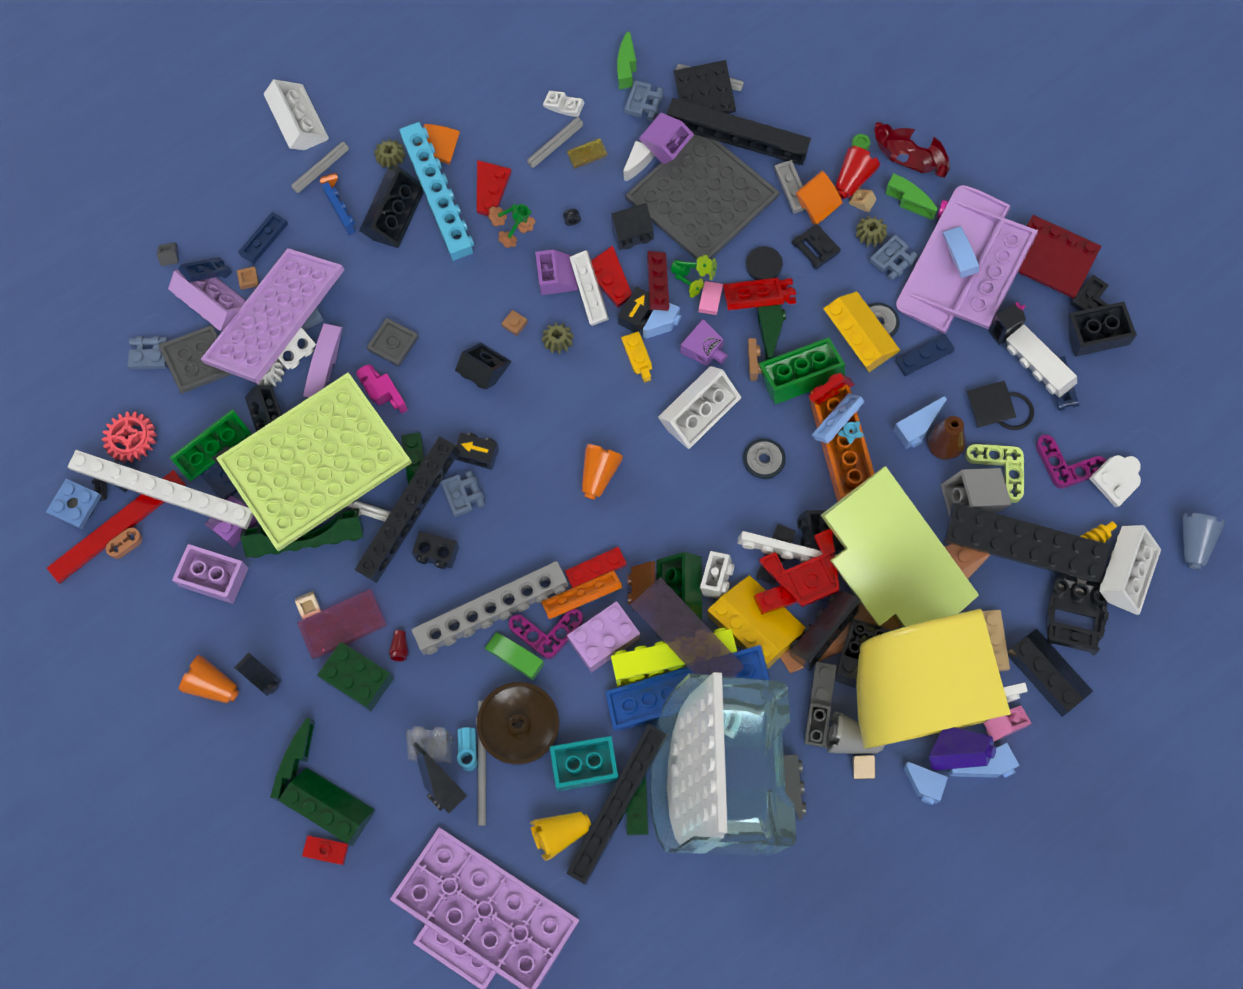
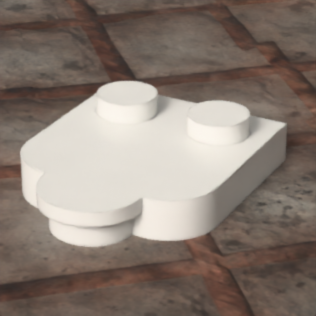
(1117, 478)

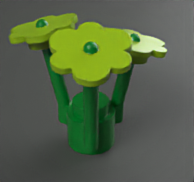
(703, 265)

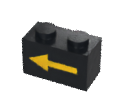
(636, 311)
(477, 450)

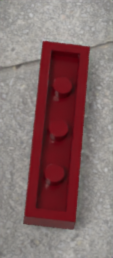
(657, 281)

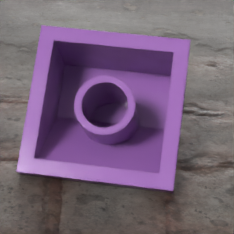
(226, 531)

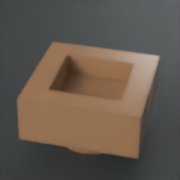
(248, 278)
(514, 323)

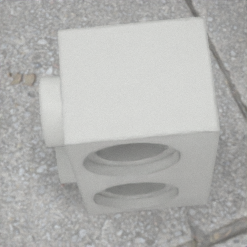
(296, 352)

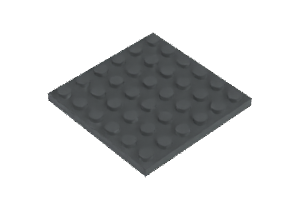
(703, 196)

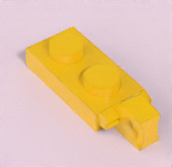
(637, 355)

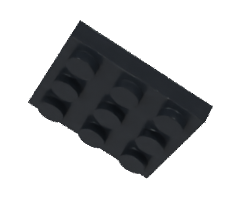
(706, 86)

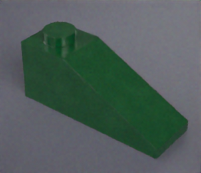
(770, 324)

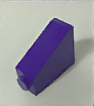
(961, 749)

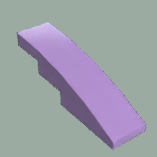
(323, 359)

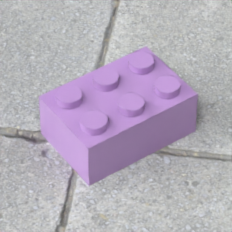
(210, 573)
(603, 636)

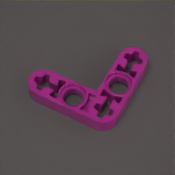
(1066, 471)
(544, 640)

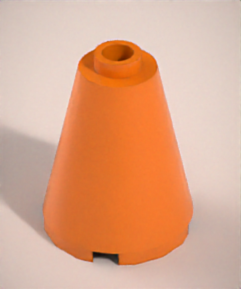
(598, 470)
(208, 682)

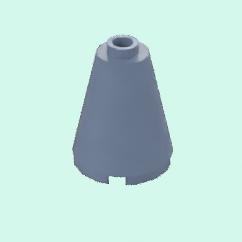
(1200, 538)

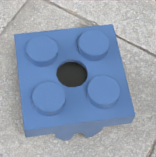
(73, 504)

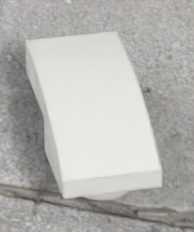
(562, 104)

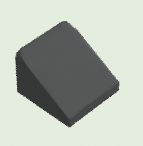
(167, 254)

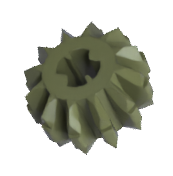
(389, 154)
(871, 231)
(550, 335)

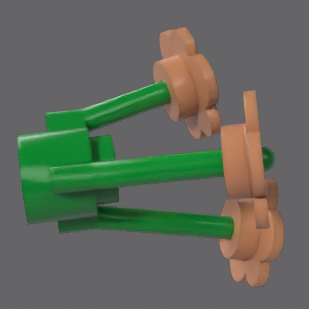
(520, 216)

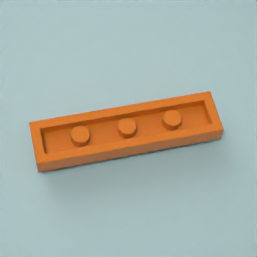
(581, 594)

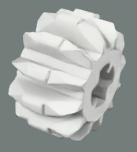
(273, 376)

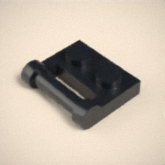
(821, 244)

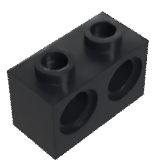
(1006, 323)
(437, 546)

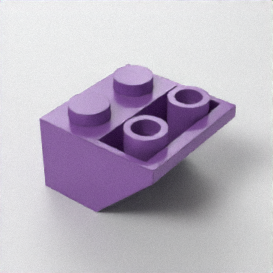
(666, 137)
(555, 272)

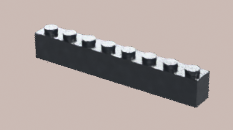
(741, 132)

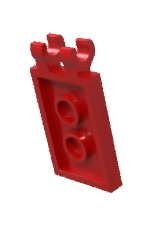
(758, 293)

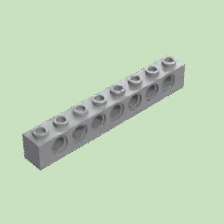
(442, 623)

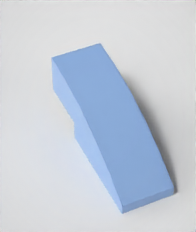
(961, 252)

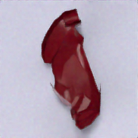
(896, 142)

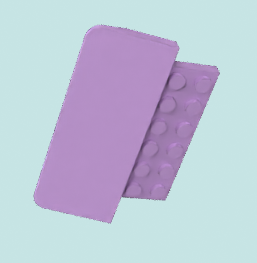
(1000, 246)

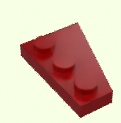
(611, 277)

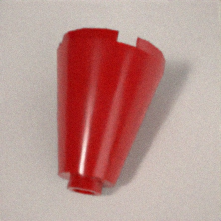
(855, 171)

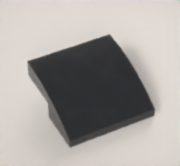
(991, 404)

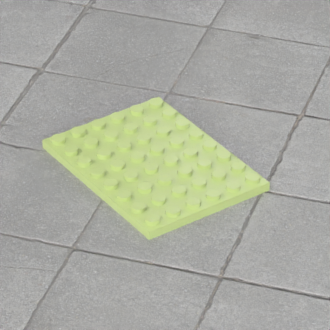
(313, 461)

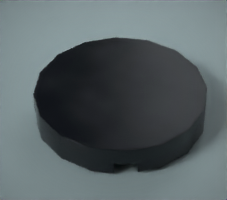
(764, 263)

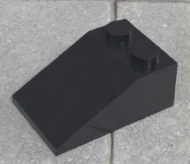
(441, 788)

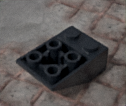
(848, 663)

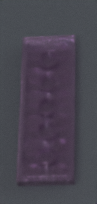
(685, 632)

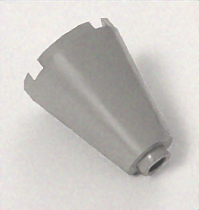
(846, 737)

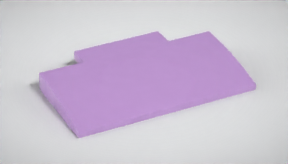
(481, 916)

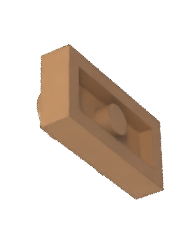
(753, 353)

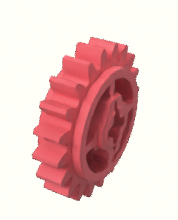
(134, 441)

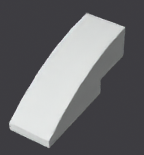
(637, 161)

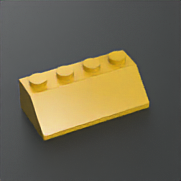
(861, 330)

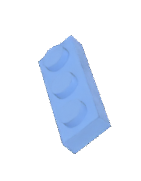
(838, 418)

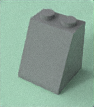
(978, 489)

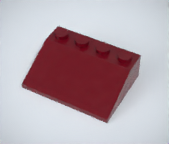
(1058, 257)

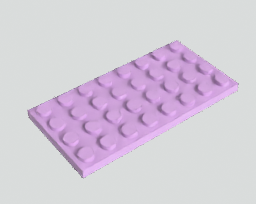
(272, 315)

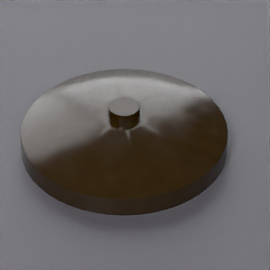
(518, 723)

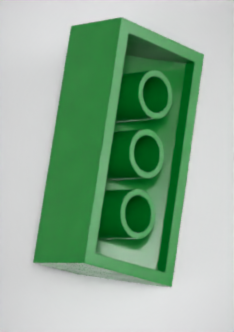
(801, 370)
(198, 453)

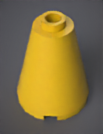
(558, 832)

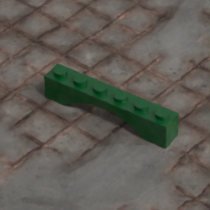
(343, 527)

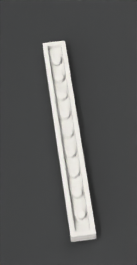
(161, 489)

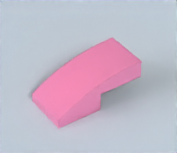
(710, 298)

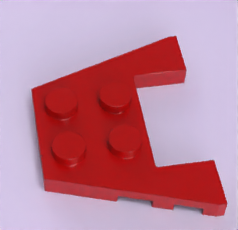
(810, 579)

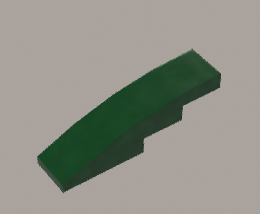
(297, 751)

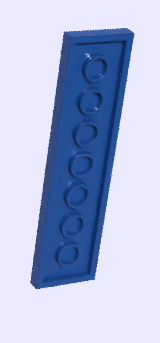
(644, 699)

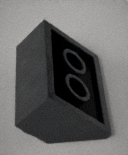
(1100, 329)

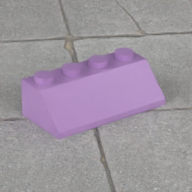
(208, 298)

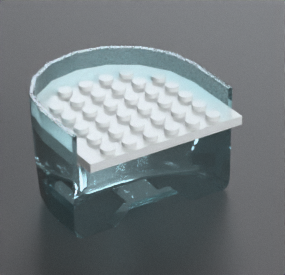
(723, 768)

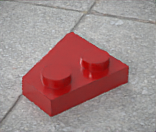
(830, 389)

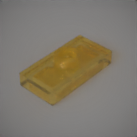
(587, 153)

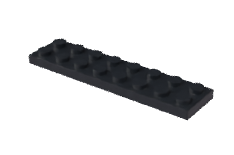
(1027, 543)

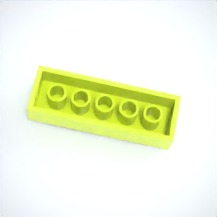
(655, 660)

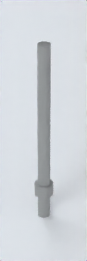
(481, 780)

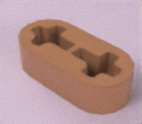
(124, 543)

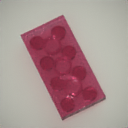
(342, 623)

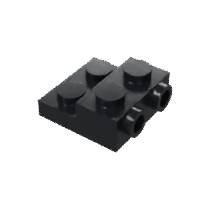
(811, 524)

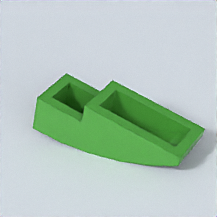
(626, 62)
(911, 197)
(515, 656)

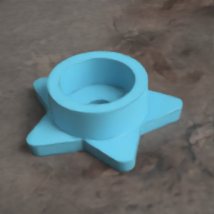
(854, 426)

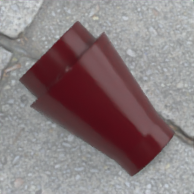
(399, 649)

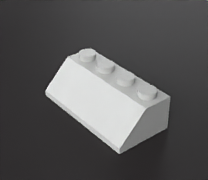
(295, 115)
(700, 406)
(1130, 568)

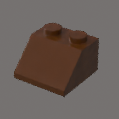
(640, 579)

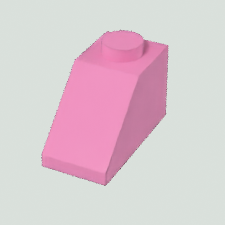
(1006, 725)

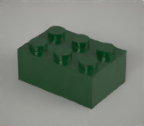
(355, 676)

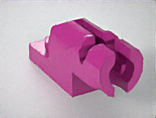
(380, 388)

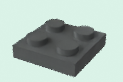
(392, 342)

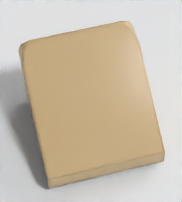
(863, 199)
(307, 605)
(864, 767)

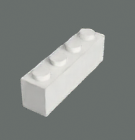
(1041, 361)

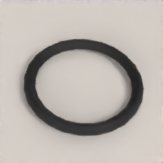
(1030, 417)

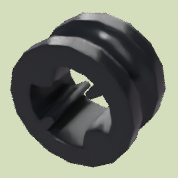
(571, 217)

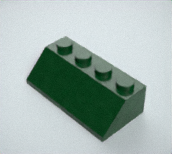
(684, 576)
(327, 806)

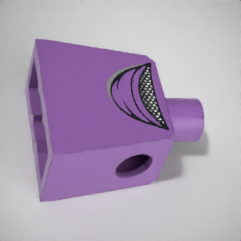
(704, 345)

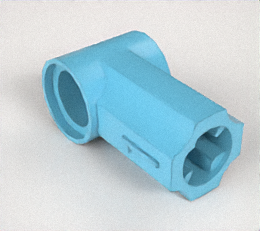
(467, 747)

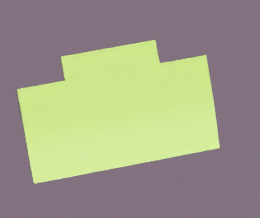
(895, 556)

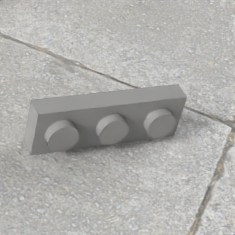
(790, 184)

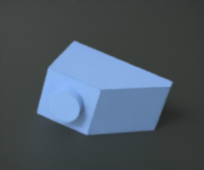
(662, 321)
(925, 783)

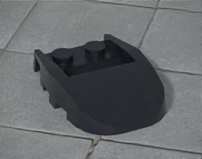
(1081, 599)

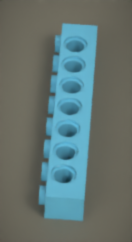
(457, 247)

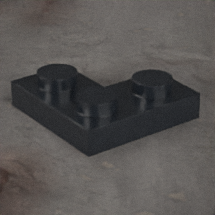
(1090, 294)

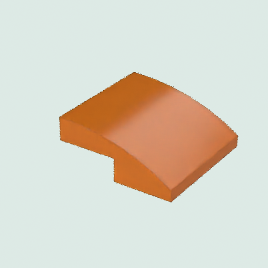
(443, 141)
(819, 197)

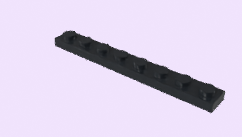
(617, 804)

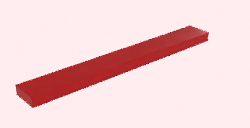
(98, 539)

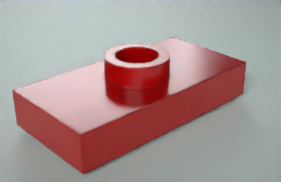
(325, 850)

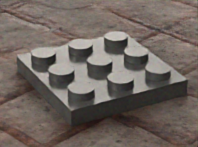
(185, 363)

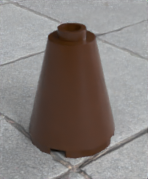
(947, 438)

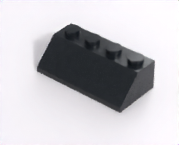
(392, 208)
(825, 629)
(1049, 672)

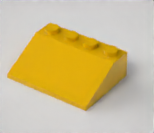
(739, 612)

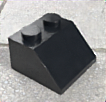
(632, 226)
(482, 365)

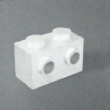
(716, 575)

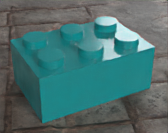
(584, 763)

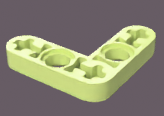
(1008, 463)

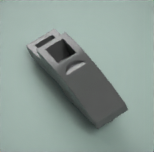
(820, 704)

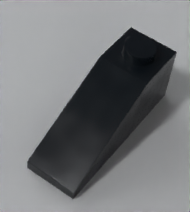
(258, 674)

